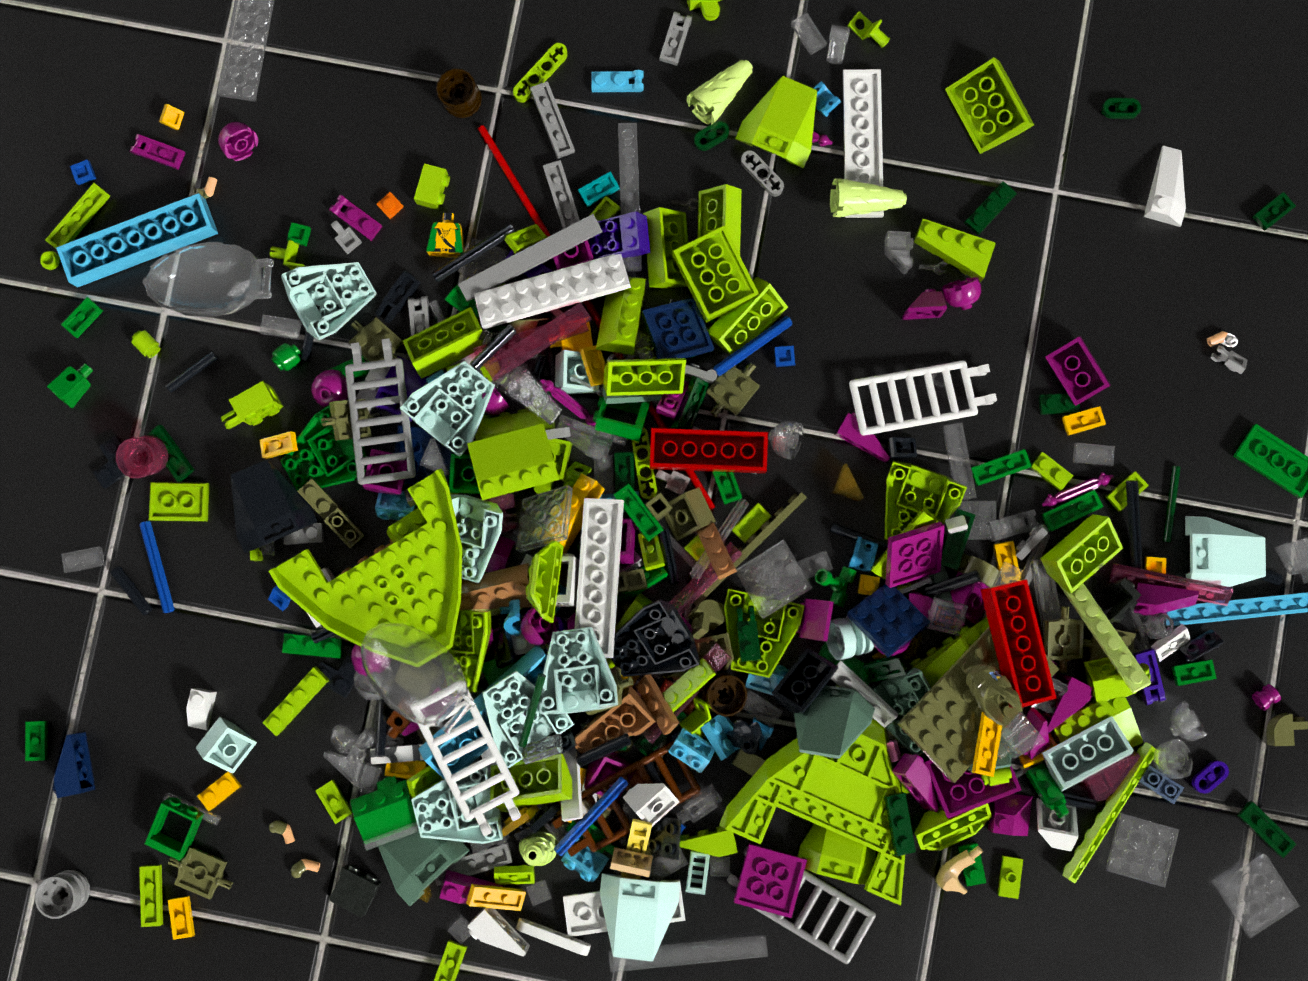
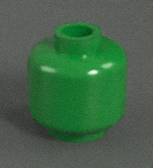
(286, 356)

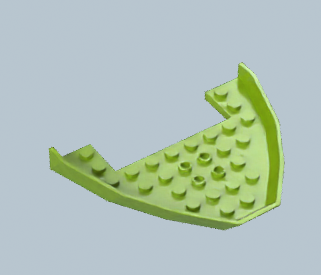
(405, 583)
(833, 793)

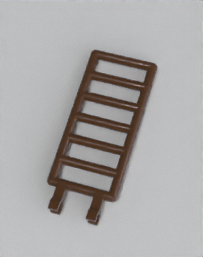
(587, 839)

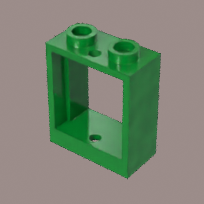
(620, 428)
(167, 844)

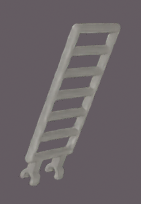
(406, 436)
(813, 937)

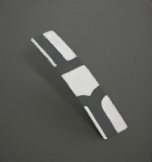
(397, 754)

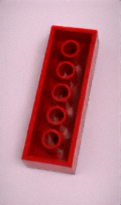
(708, 450)
(1018, 641)

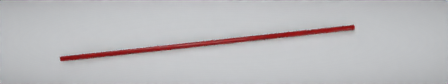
(588, 304)

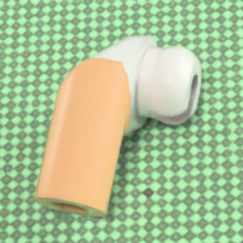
(1224, 338)

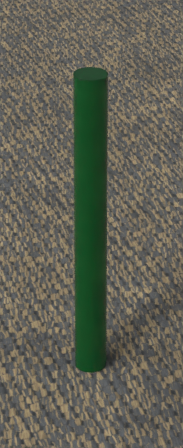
(1171, 504)
(532, 710)

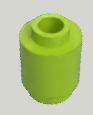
(145, 343)
(1001, 776)

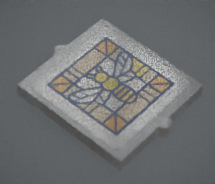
(946, 616)

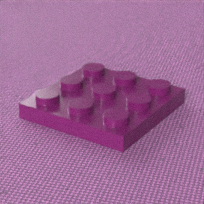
(914, 554)
(770, 880)

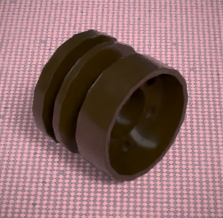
(452, 86)
(732, 698)

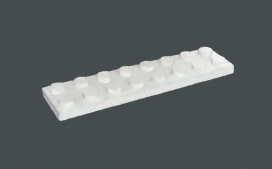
(863, 129)
(551, 290)
(599, 569)

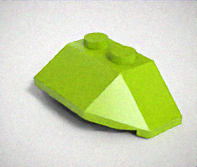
(544, 580)
(938, 832)

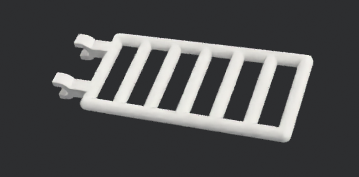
(918, 419)
(495, 756)

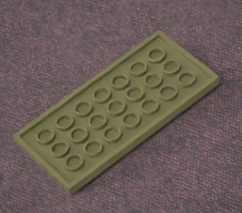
(948, 716)

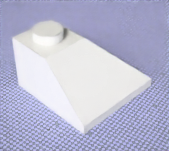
(651, 801)
(1058, 832)

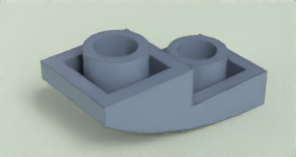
(1161, 785)

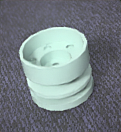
(847, 639)

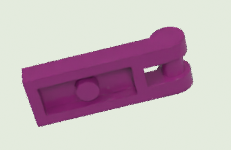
(158, 152)
(356, 218)

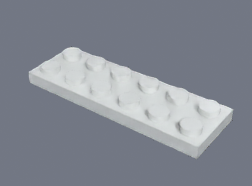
(586, 915)

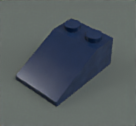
(74, 767)

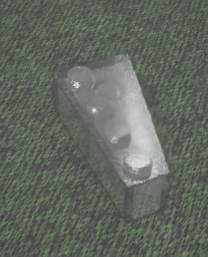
(528, 392)

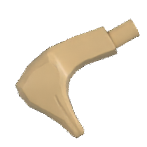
(948, 874)

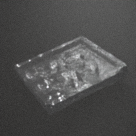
(544, 518)
(773, 579)
(1142, 849)
(1257, 895)

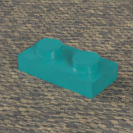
(598, 189)

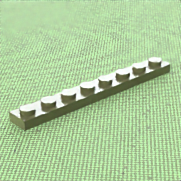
(754, 541)

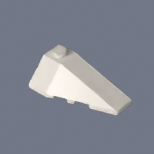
(1167, 191)

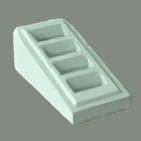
(697, 890)

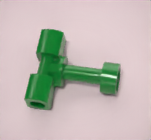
(837, 584)

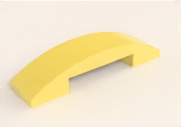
(638, 841)

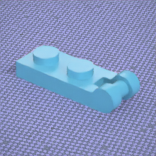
(617, 81)

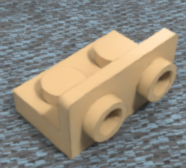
(631, 862)

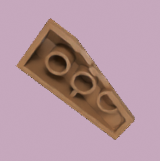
(628, 718)

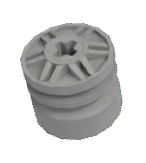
(62, 894)

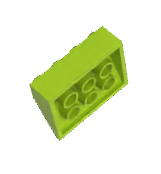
(989, 106)
(714, 273)
(512, 461)
(1095, 712)

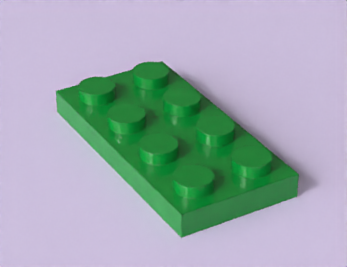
(1275, 460)

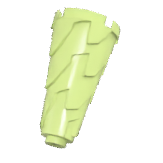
(717, 93)
(862, 198)
(538, 848)

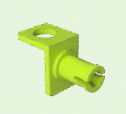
(870, 29)
(288, 255)
(571, 475)
(697, 718)

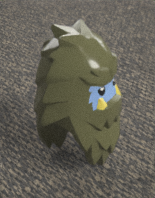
(987, 686)

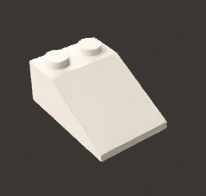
(496, 931)

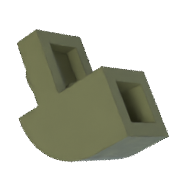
(658, 507)
(987, 571)
(706, 616)
(1281, 729)

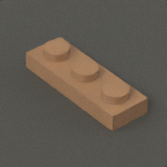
(716, 551)
(656, 704)

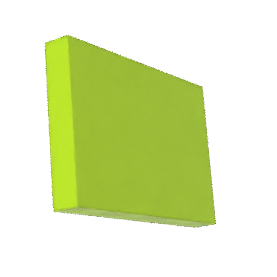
(178, 501)

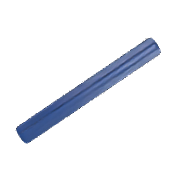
(753, 345)
(156, 567)
(588, 819)

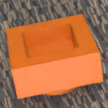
(390, 205)

